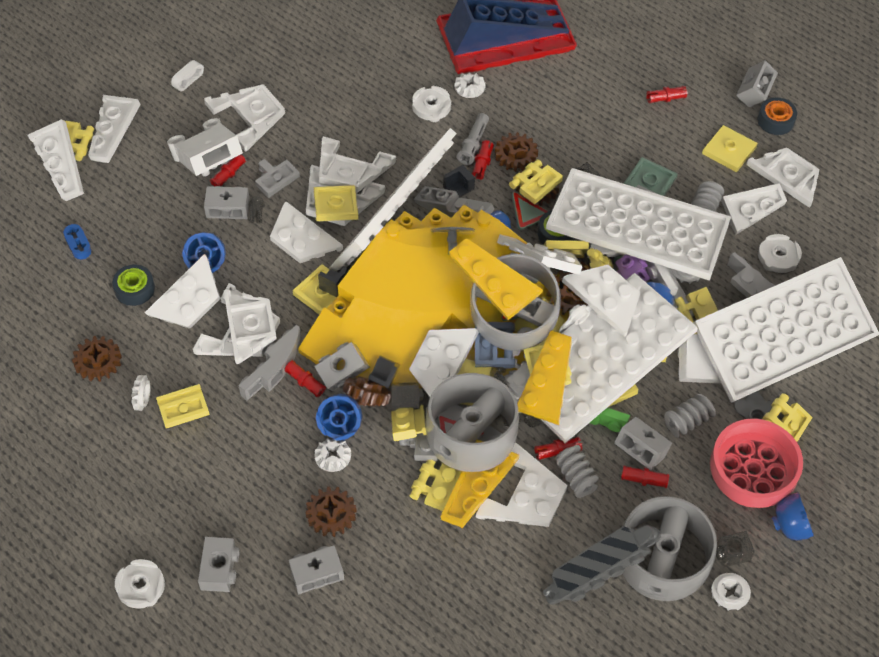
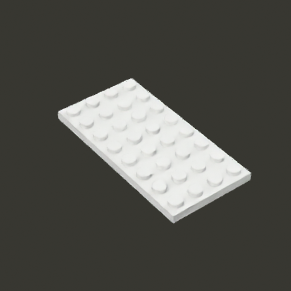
(395, 200)
(639, 223)
(785, 329)
(610, 364)

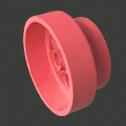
(756, 439)

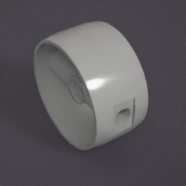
(536, 312)
(457, 445)
(676, 516)

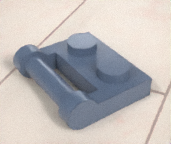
(487, 353)

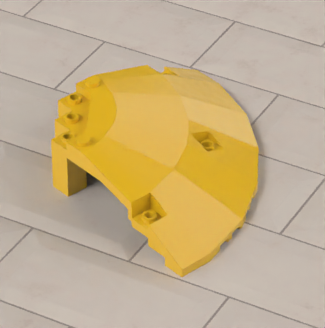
(407, 288)

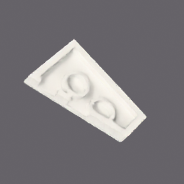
(752, 205)

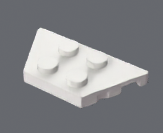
(791, 171)
(301, 236)
(606, 294)
(188, 297)
(249, 324)
(442, 356)

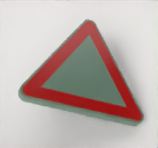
(526, 211)

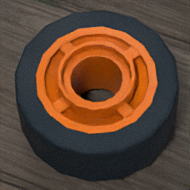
(777, 116)

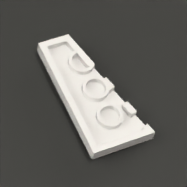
(112, 125)
(58, 157)

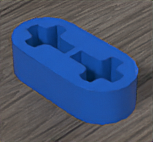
(73, 243)

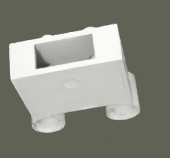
(205, 149)

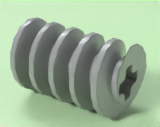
(708, 195)
(689, 413)
(575, 470)

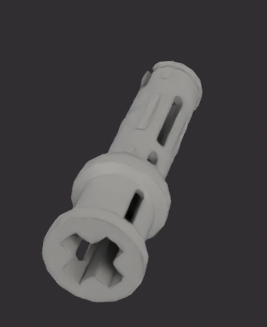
(471, 144)

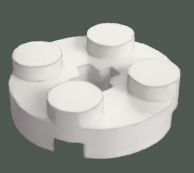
(431, 112)
(775, 263)
(132, 574)

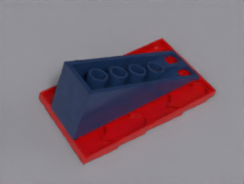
(503, 32)

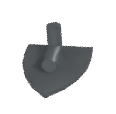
(452, 234)

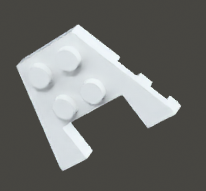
(256, 108)
(346, 171)
(367, 197)
(556, 259)
(212, 346)
(534, 497)

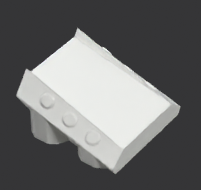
(695, 363)

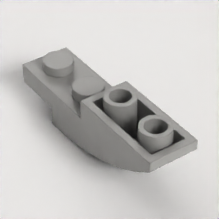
(448, 201)
(272, 371)

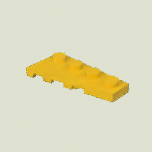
(498, 282)
(546, 384)
(473, 490)

